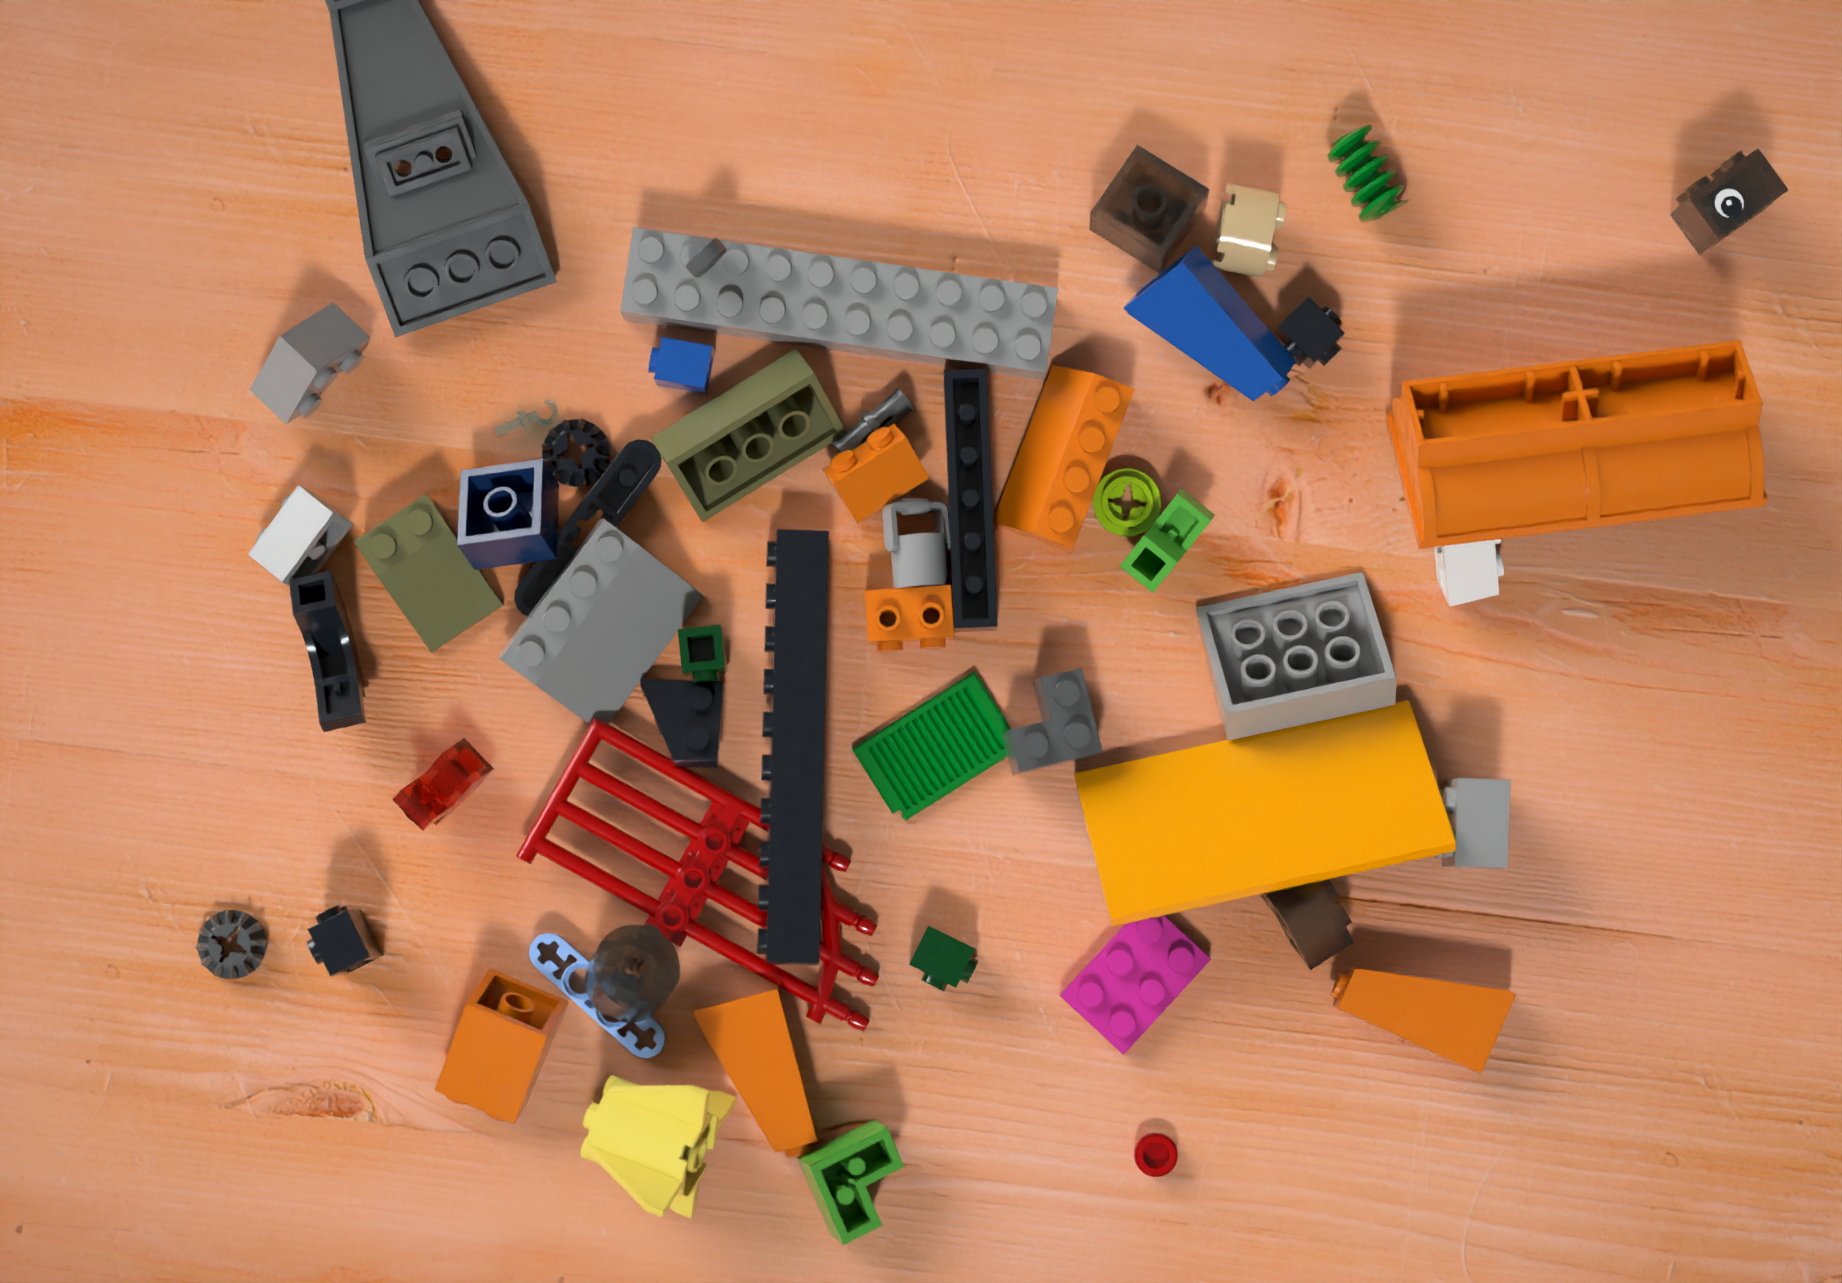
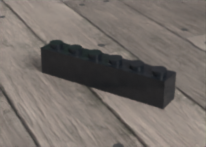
(970, 500)

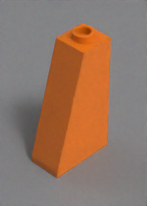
(1433, 1014)
(762, 1062)

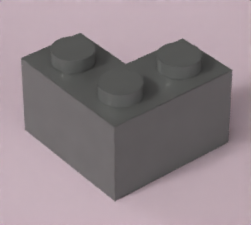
(1066, 729)

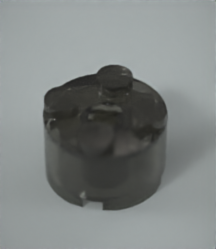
(641, 951)

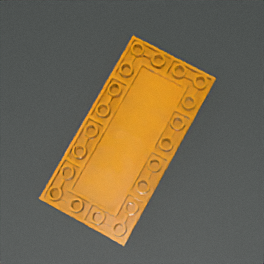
(1262, 813)

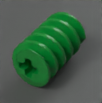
(1366, 174)

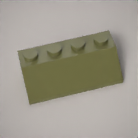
(749, 434)

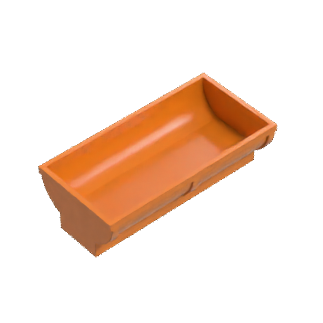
(1579, 444)

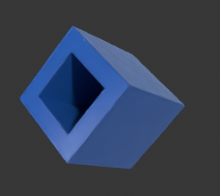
(682, 365)

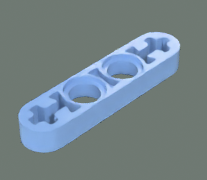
(583, 1001)

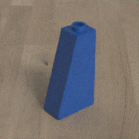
(1213, 325)

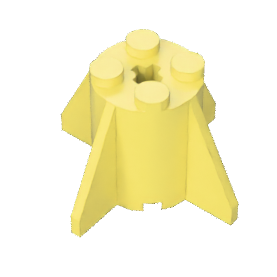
(655, 1140)

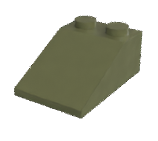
(428, 573)

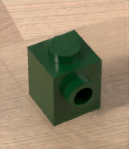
(703, 652)
(943, 959)

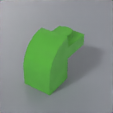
(1167, 540)

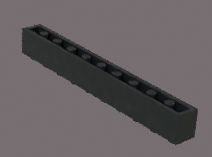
(796, 748)

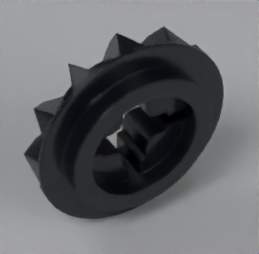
(594, 459)

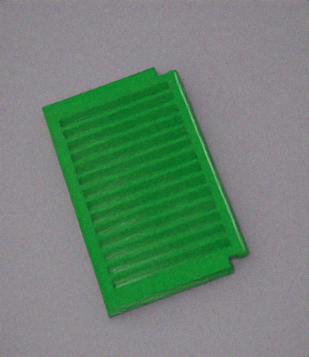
(935, 747)

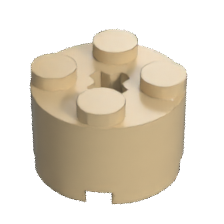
(1247, 230)

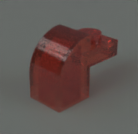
(443, 785)

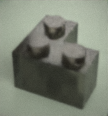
(1311, 920)

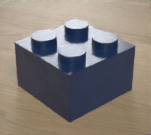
(508, 514)

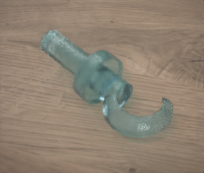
(524, 420)

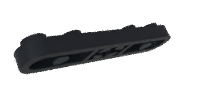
(613, 494)

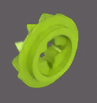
(1142, 490)

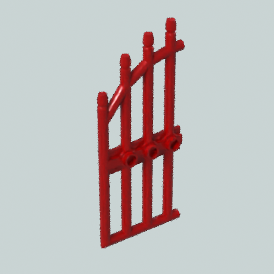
(698, 870)

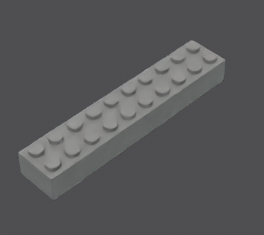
(841, 304)

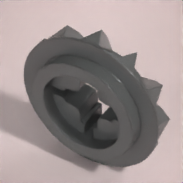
(250, 937)

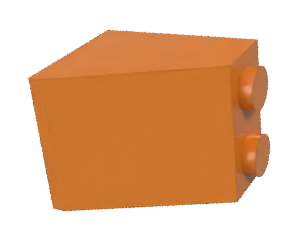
(500, 1046)

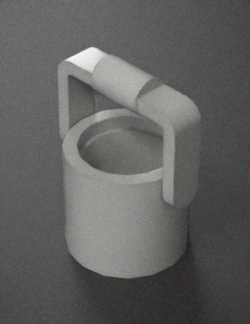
(918, 557)

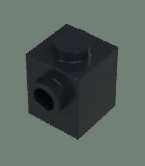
(1311, 334)

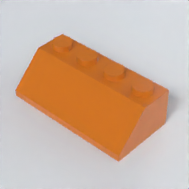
(1063, 457)

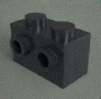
(342, 940)

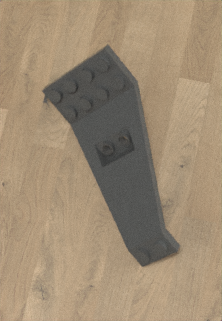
(450, 227)

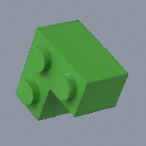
(841, 1172)

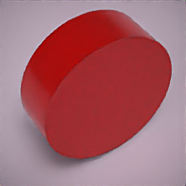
(1155, 1154)

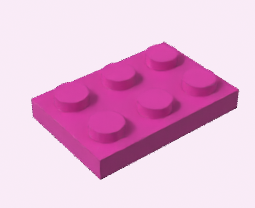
(1134, 979)

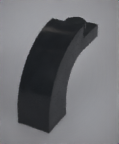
(331, 650)

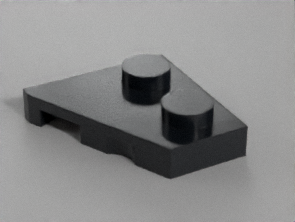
(687, 718)

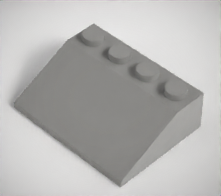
(600, 624)
(1296, 656)

